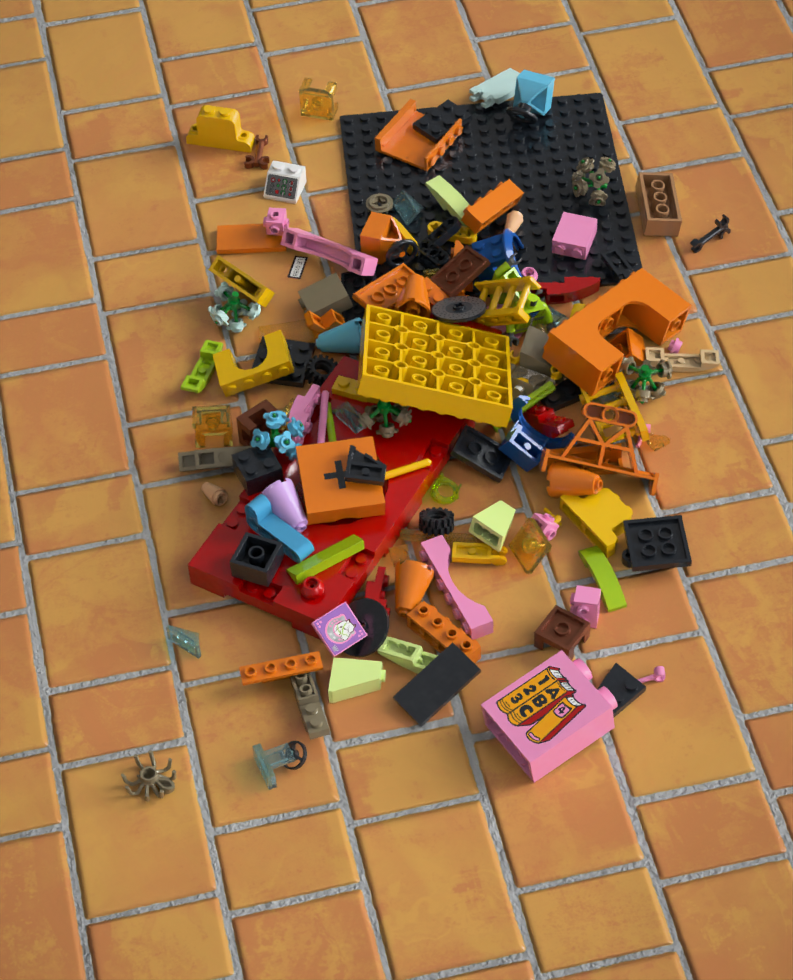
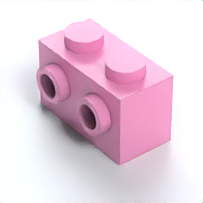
(586, 604)

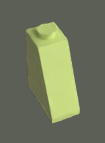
(493, 524)
(354, 678)

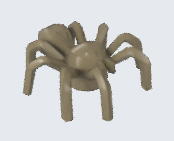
(149, 777)

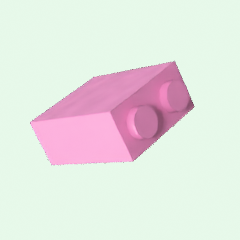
(574, 235)

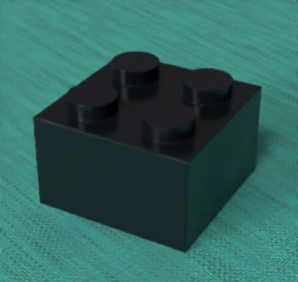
(256, 469)
(257, 559)

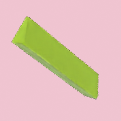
(326, 558)

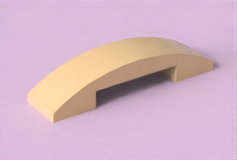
(684, 362)

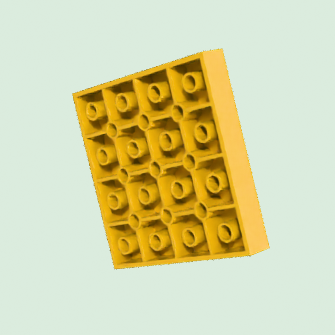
(435, 366)

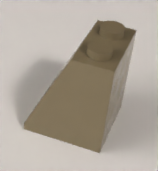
(532, 352)

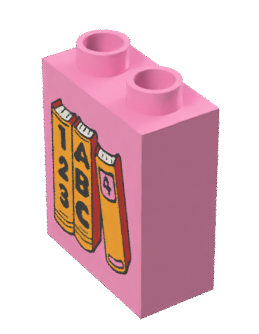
(549, 714)

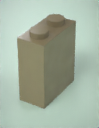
(325, 295)

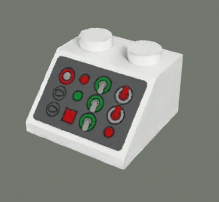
(285, 182)

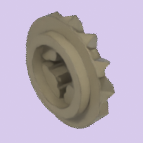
(385, 200)

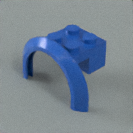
(497, 251)
(524, 443)

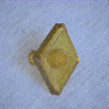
(530, 545)

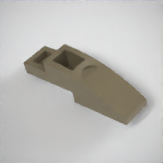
(208, 458)
(309, 705)

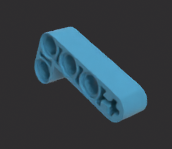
(268, 525)

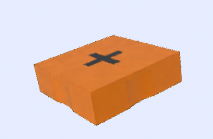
(324, 486)

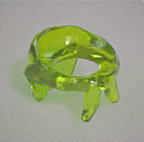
(435, 495)

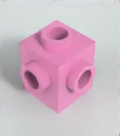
(276, 221)
(547, 524)

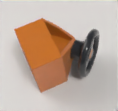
(383, 240)

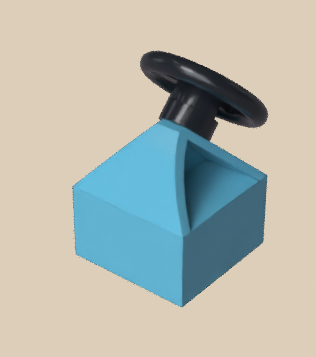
(531, 96)

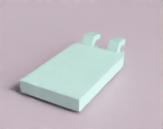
(495, 89)

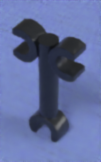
(722, 227)

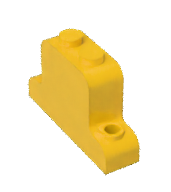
(220, 129)
(242, 281)
(598, 517)

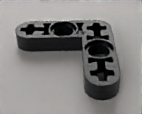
(433, 243)

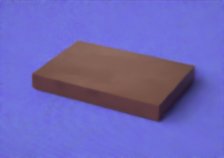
(460, 271)

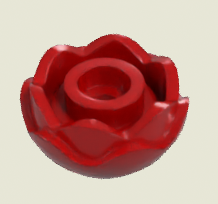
(312, 593)

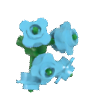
(275, 439)

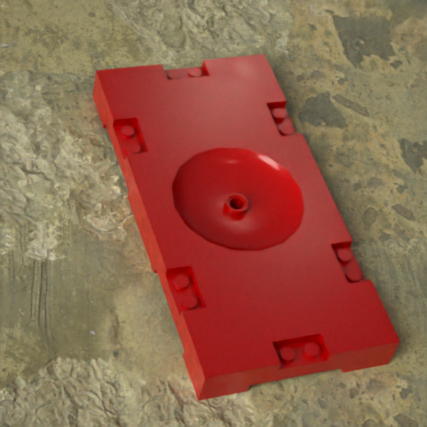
(426, 437)

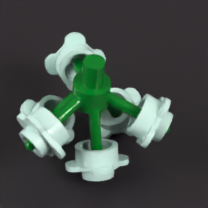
(219, 313)

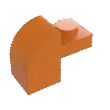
(322, 324)

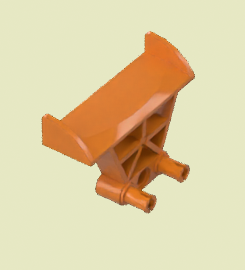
(622, 418)

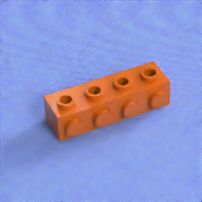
(491, 206)
(440, 631)

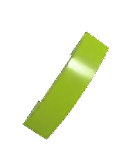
(203, 369)
(604, 577)

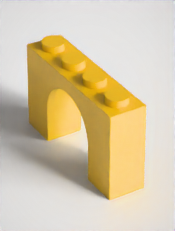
(276, 365)

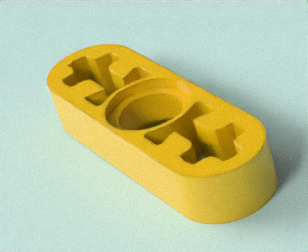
(465, 231)

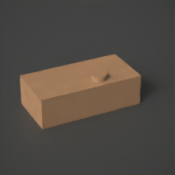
(658, 204)

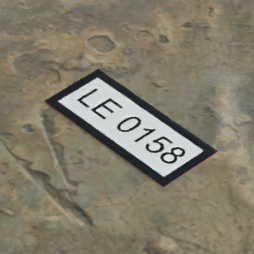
(297, 267)

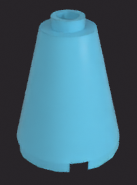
(342, 338)

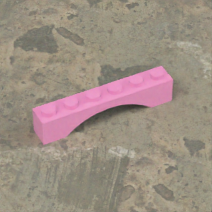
(348, 258)
(473, 616)

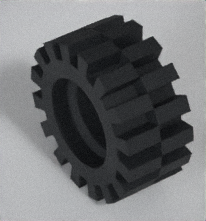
(319, 363)
(436, 521)

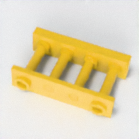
(505, 315)
(625, 400)

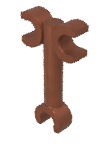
(259, 160)

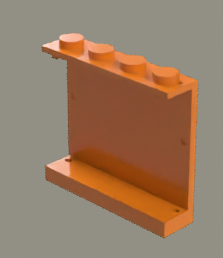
(407, 145)

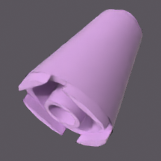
(286, 504)

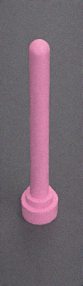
(323, 417)

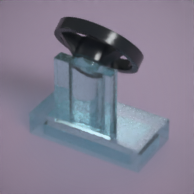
(276, 758)

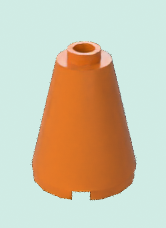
(414, 297)
(571, 480)
(410, 585)

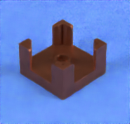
(253, 420)
(562, 631)

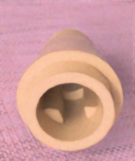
(513, 220)
(214, 493)

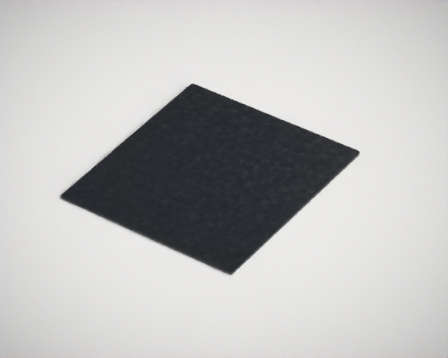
(491, 151)

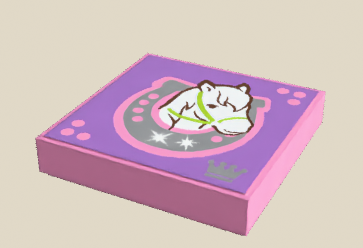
(339, 629)

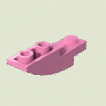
(303, 410)

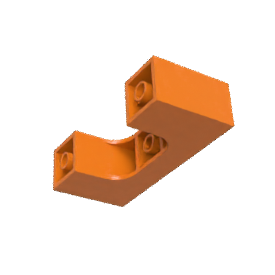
(637, 302)

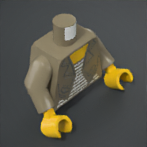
(527, 381)

